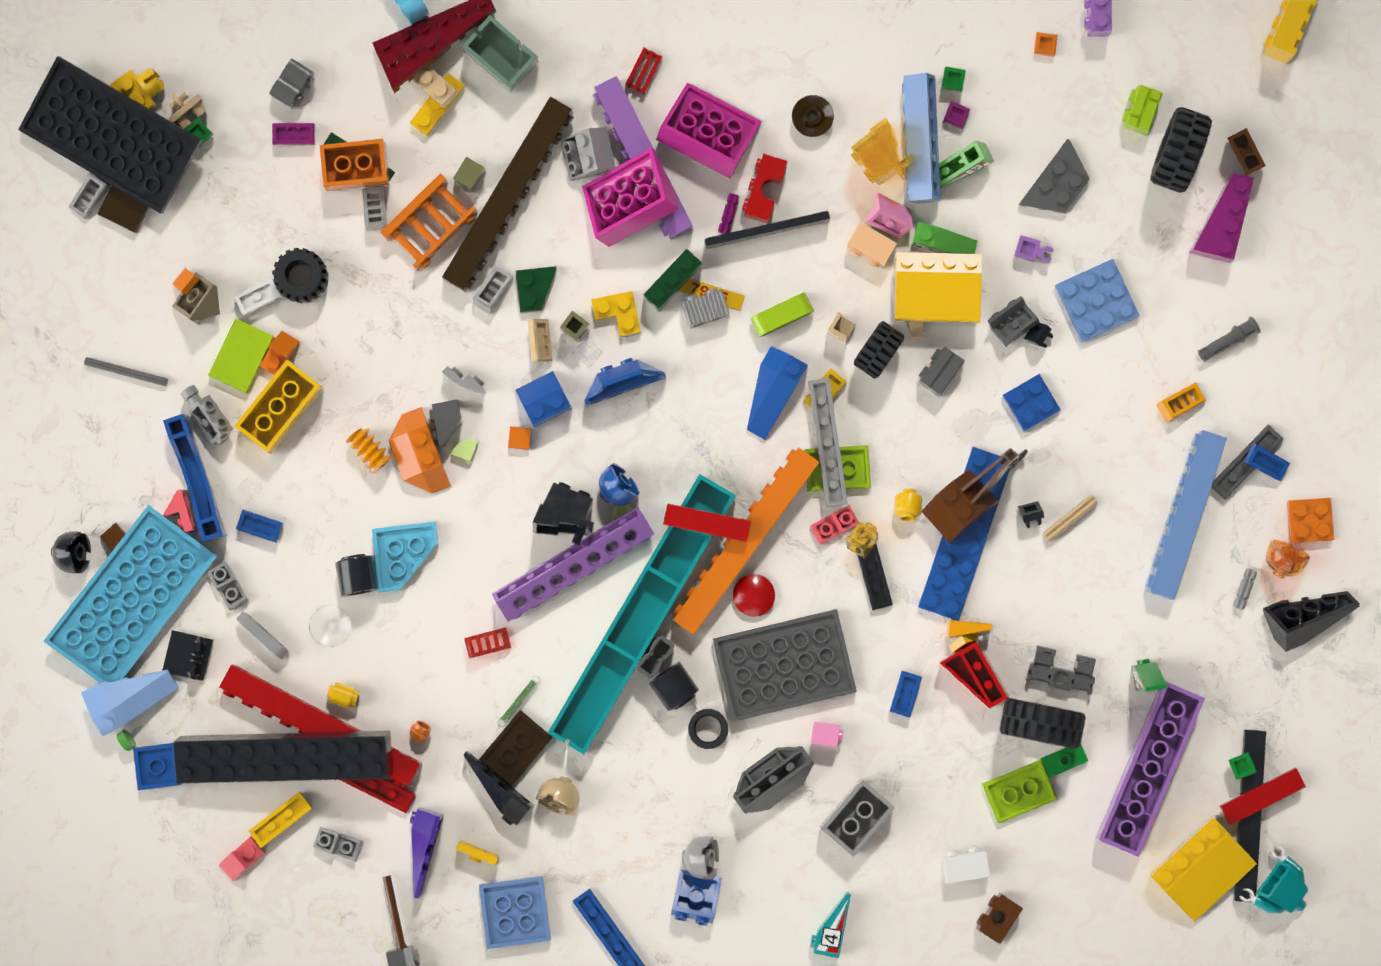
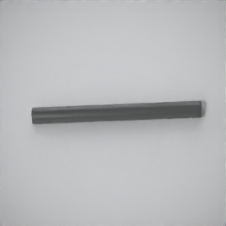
(126, 371)

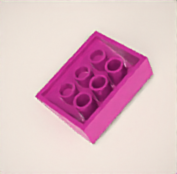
(708, 130)
(629, 198)

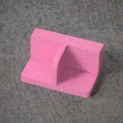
(890, 216)

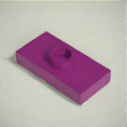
(293, 133)

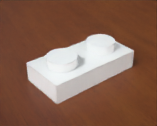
(257, 296)

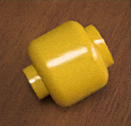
(908, 505)

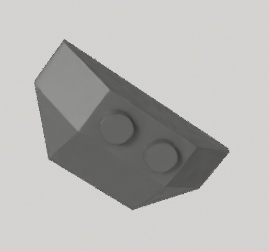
(772, 778)

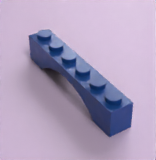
(196, 478)

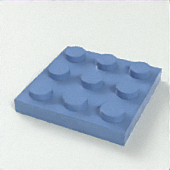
(1097, 300)
(514, 912)

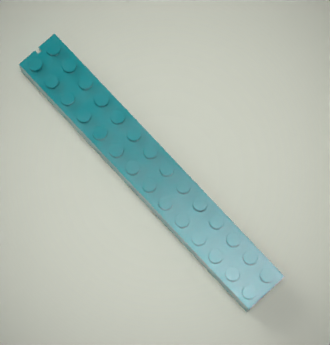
(637, 621)

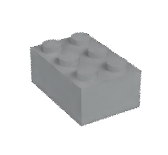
(857, 817)

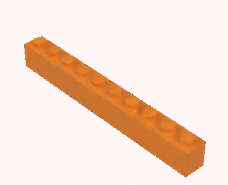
(737, 553)

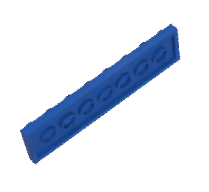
(957, 562)

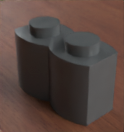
(292, 83)
(659, 651)

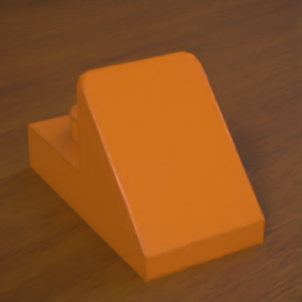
(280, 350)

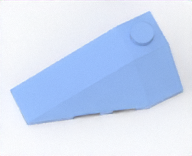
(120, 701)

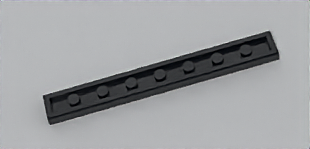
(1249, 828)

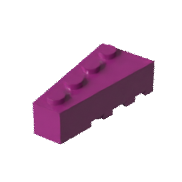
(1224, 223)

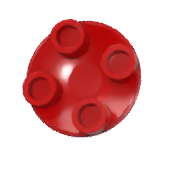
(753, 595)

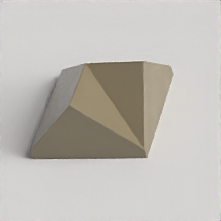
(199, 302)

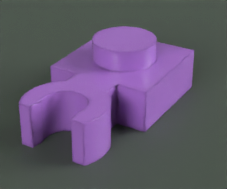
(1029, 249)

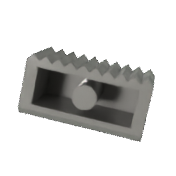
(705, 308)

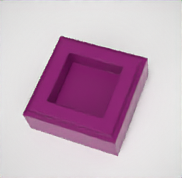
(956, 115)

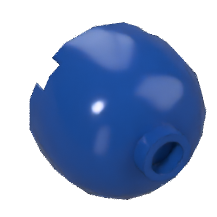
(616, 486)

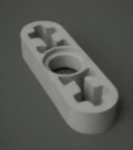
(262, 635)

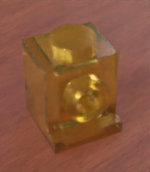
(859, 544)

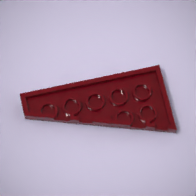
(426, 41)

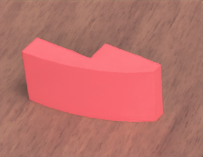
(834, 524)

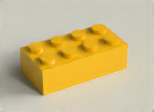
(278, 407)

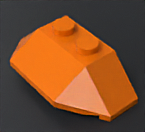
(417, 453)

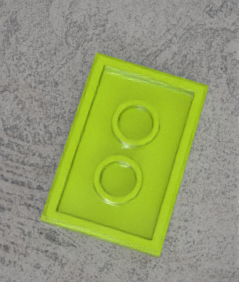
(241, 355)
(855, 468)
(1019, 791)

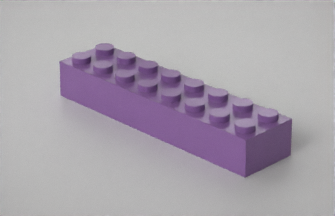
(1150, 768)

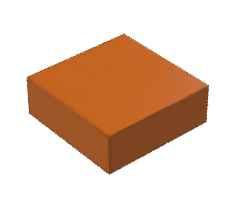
(1045, 44)
(185, 281)
(519, 438)

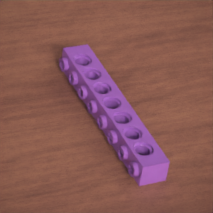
(562, 562)

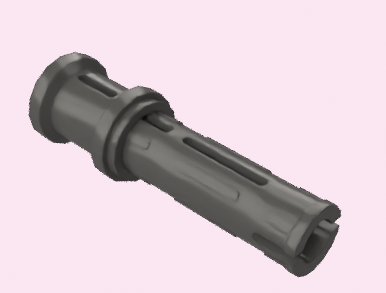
(1236, 335)

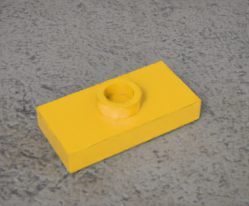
(477, 854)

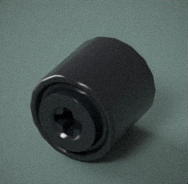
(356, 575)
(674, 687)

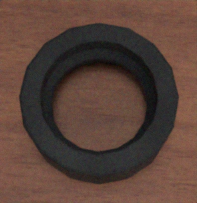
(692, 729)

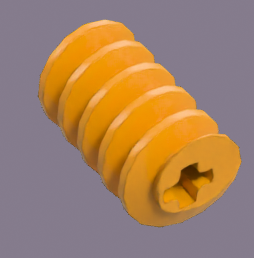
(368, 449)

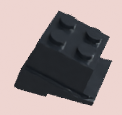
(564, 513)

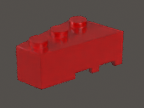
(976, 673)

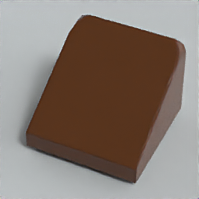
(113, 536)

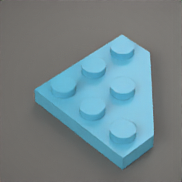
(401, 552)

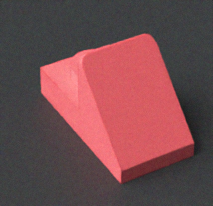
(180, 505)
(241, 858)

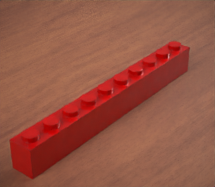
(302, 715)

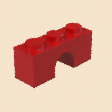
(769, 170)

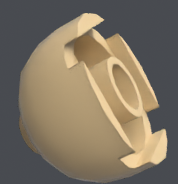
(559, 795)

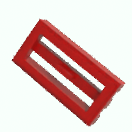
(651, 54)

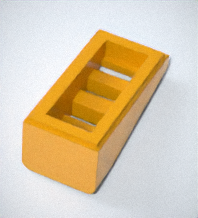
(1169, 408)
(960, 628)

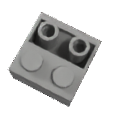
(588, 153)

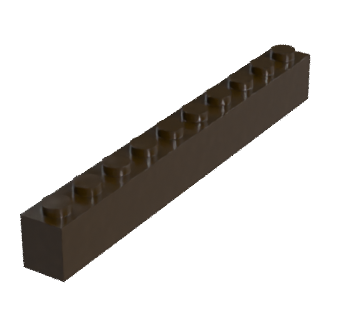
(507, 195)

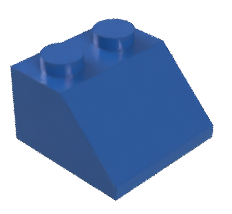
(543, 399)

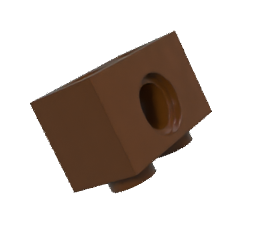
(999, 930)

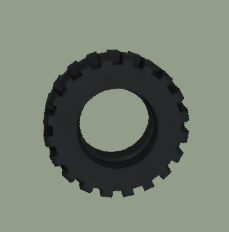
(1181, 149)
(1042, 723)

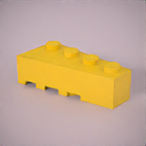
(1287, 29)

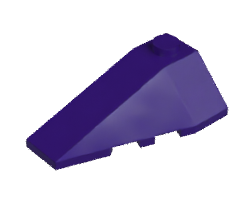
(424, 836)

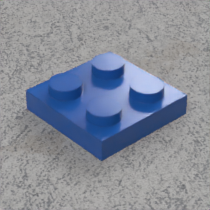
(1031, 402)
(155, 766)

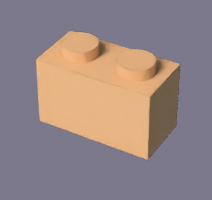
(871, 245)

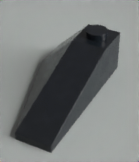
(1302, 620)
(505, 797)

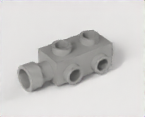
(210, 417)

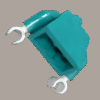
(1282, 888)

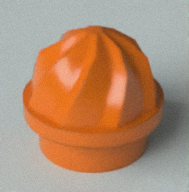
(420, 731)

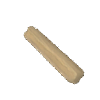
(1071, 517)

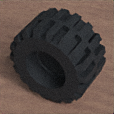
(290, 260)
(879, 349)

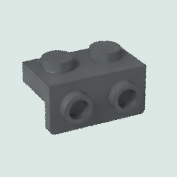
(1012, 321)

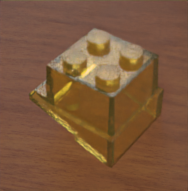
(879, 154)

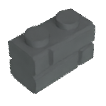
(941, 371)

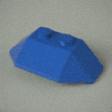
(622, 379)

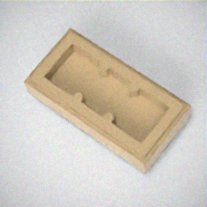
(540, 340)

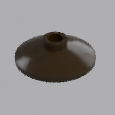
(812, 105)

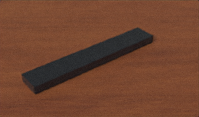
(768, 229)

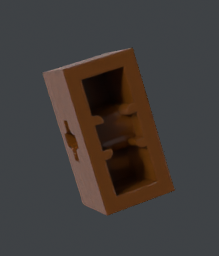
(1246, 152)

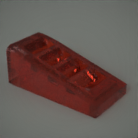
(469, 645)

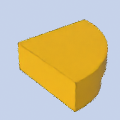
(962, 642)

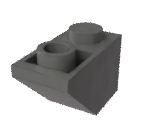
(446, 419)

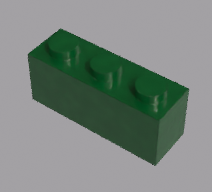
(672, 280)

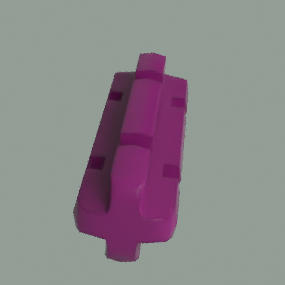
(728, 213)

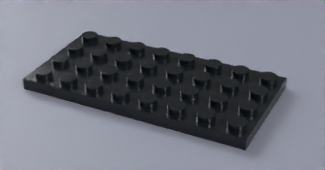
(110, 134)

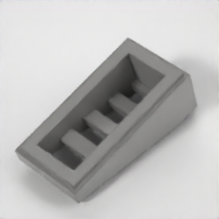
(95, 199)
(378, 224)
(482, 304)

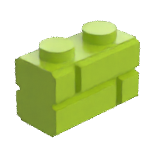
(1142, 109)

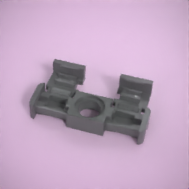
(1042, 671)

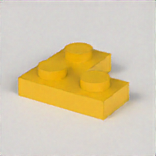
(619, 306)

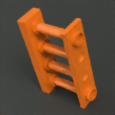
(423, 202)

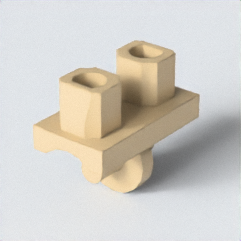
(179, 116)

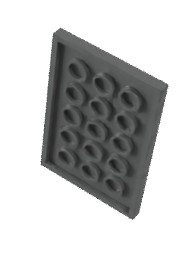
(784, 665)

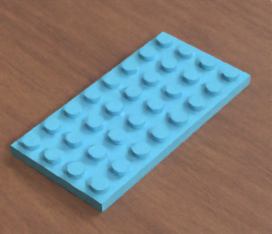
(130, 597)

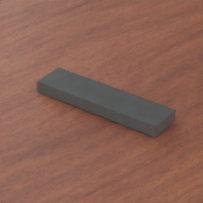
(1237, 470)

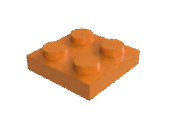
(1310, 520)

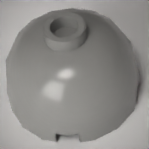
(700, 857)

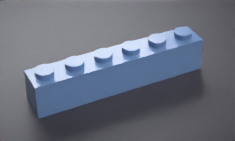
(921, 138)

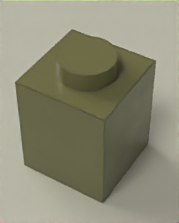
(468, 175)
(574, 326)

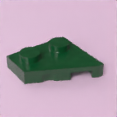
(533, 287)

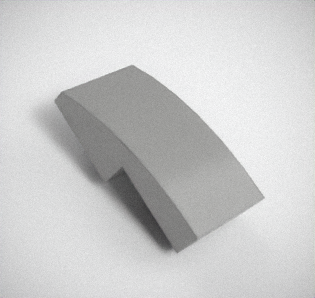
(474, 384)
(227, 585)
(338, 844)

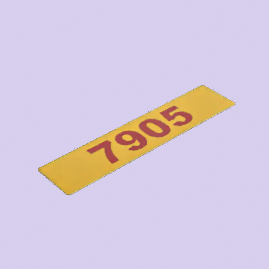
(694, 287)

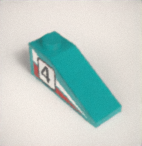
(830, 933)

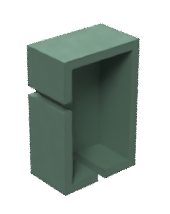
(500, 53)

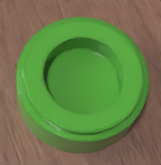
(126, 740)

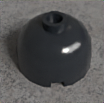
(70, 552)

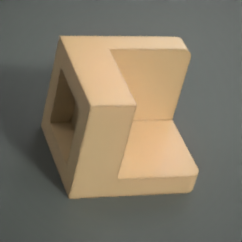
(841, 328)

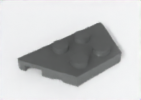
(1058, 182)

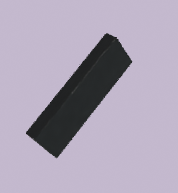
(875, 579)

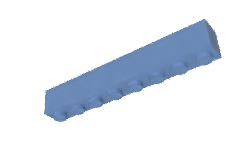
(1186, 514)

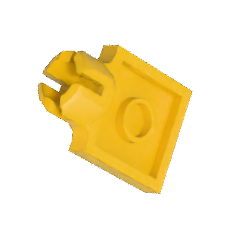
(140, 87)

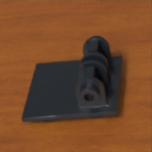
(187, 655)

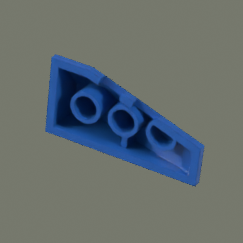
(775, 383)

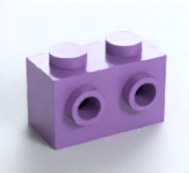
(1099, 18)

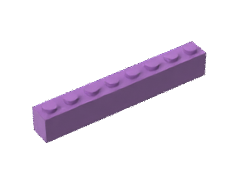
(635, 141)

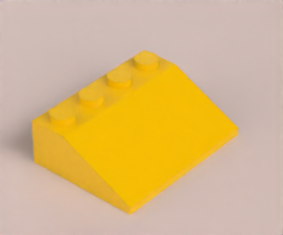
(938, 287)
(1203, 868)

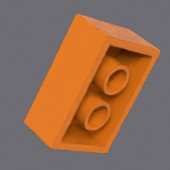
(354, 164)

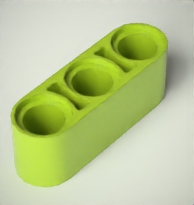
(782, 314)

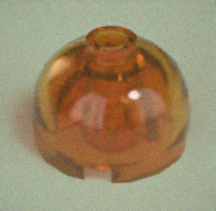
(1285, 559)

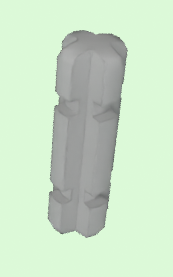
(1244, 589)

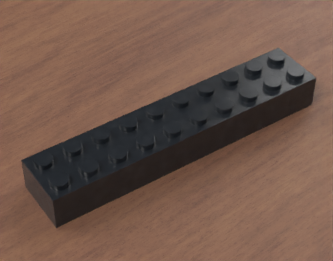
(283, 757)

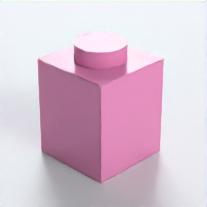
(826, 734)

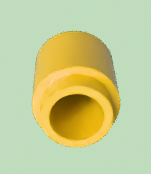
(342, 695)

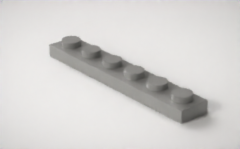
(827, 442)

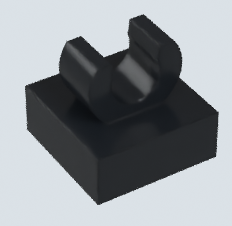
(1038, 334)
(1031, 512)

